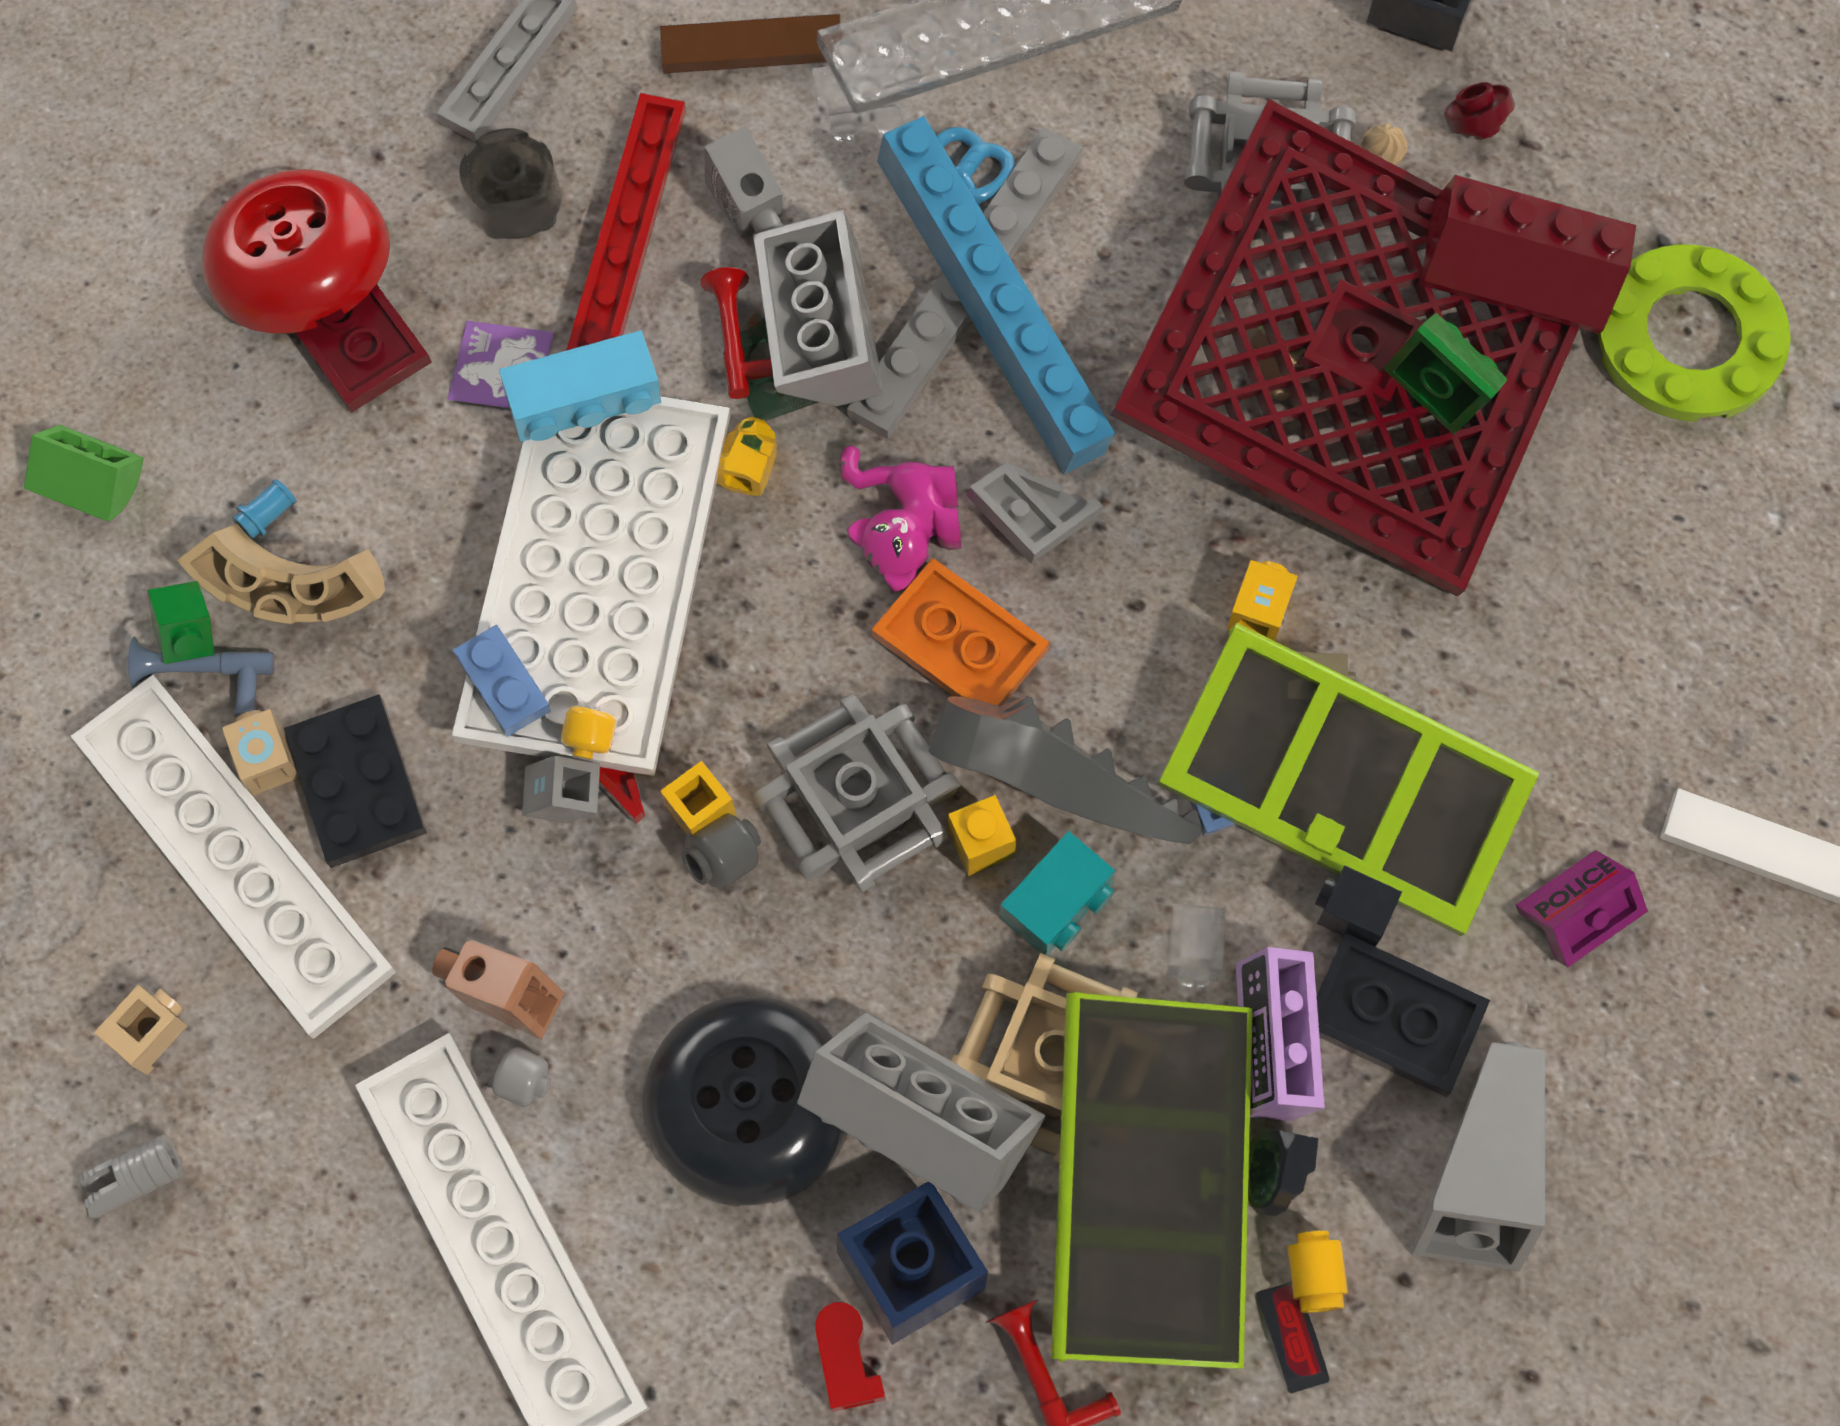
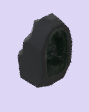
(1278, 1169)

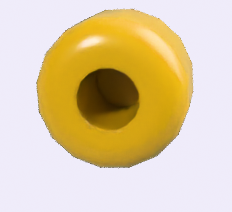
(588, 731)

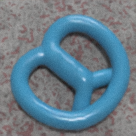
(974, 157)

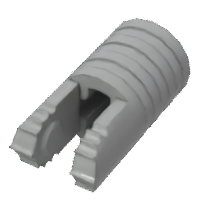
(130, 1176)

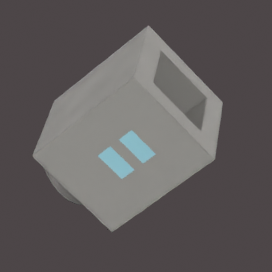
(561, 789)

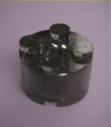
(511, 184)

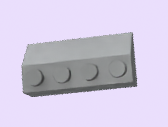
(818, 311)
(919, 1110)

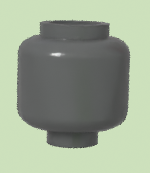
(722, 851)

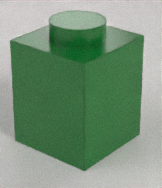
(181, 622)

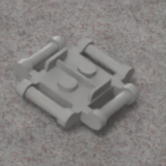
(1239, 121)
(857, 791)

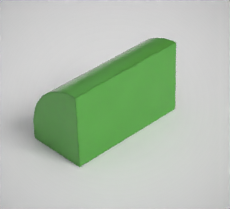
(82, 472)

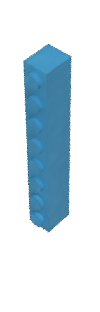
(994, 295)

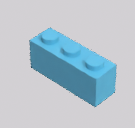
(581, 386)

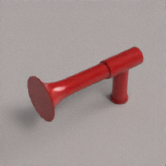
(725, 284)
(1018, 1326)

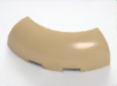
(277, 589)

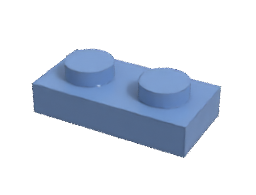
(502, 680)

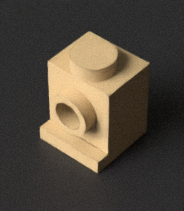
(126, 1027)

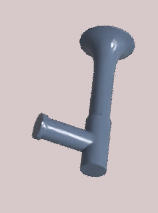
(245, 664)

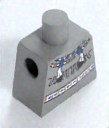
(743, 183)

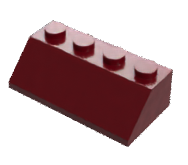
(1527, 254)

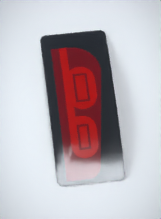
(1293, 1339)

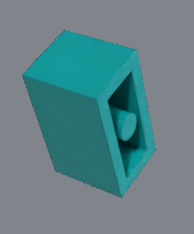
(1058, 895)

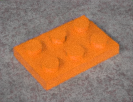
(960, 637)

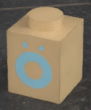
(260, 751)

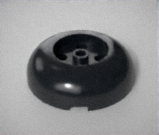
(702, 1143)

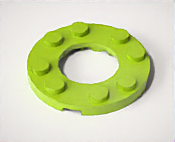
(1696, 393)

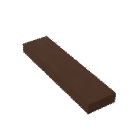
(743, 43)

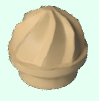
(1385, 142)

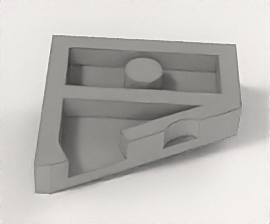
(1030, 509)

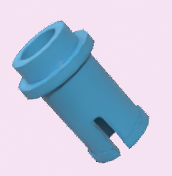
(264, 509)

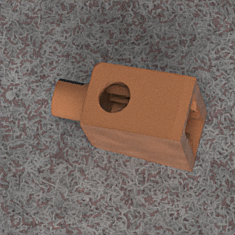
(500, 986)

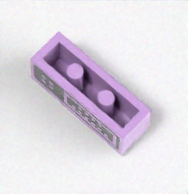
(1284, 1033)

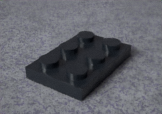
(355, 781)
(1398, 1015)

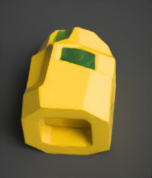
(747, 457)

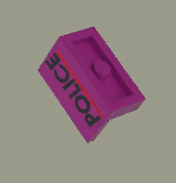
(1585, 906)

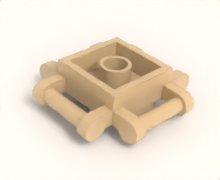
(1033, 1045)

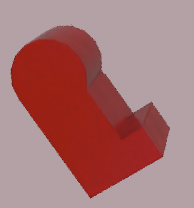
(839, 1339)

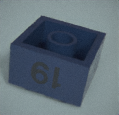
(911, 1262)

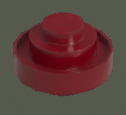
(1479, 110)

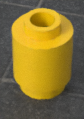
(1317, 1272)

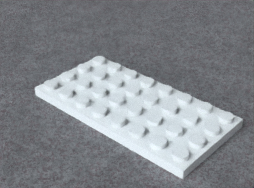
(601, 575)

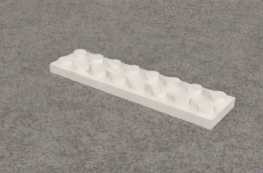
(233, 856)
(499, 1242)

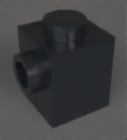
(1357, 905)

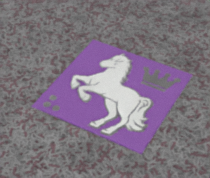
(485, 351)

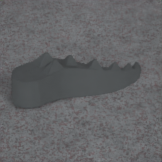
(1046, 763)

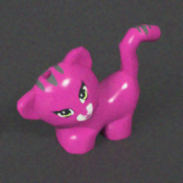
(899, 539)

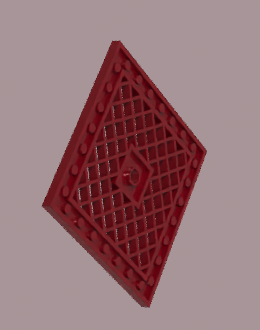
(1273, 467)

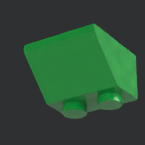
(1445, 373)

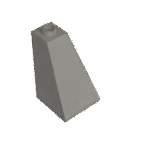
(1493, 1177)

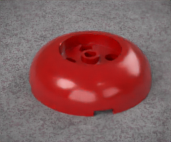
(294, 250)

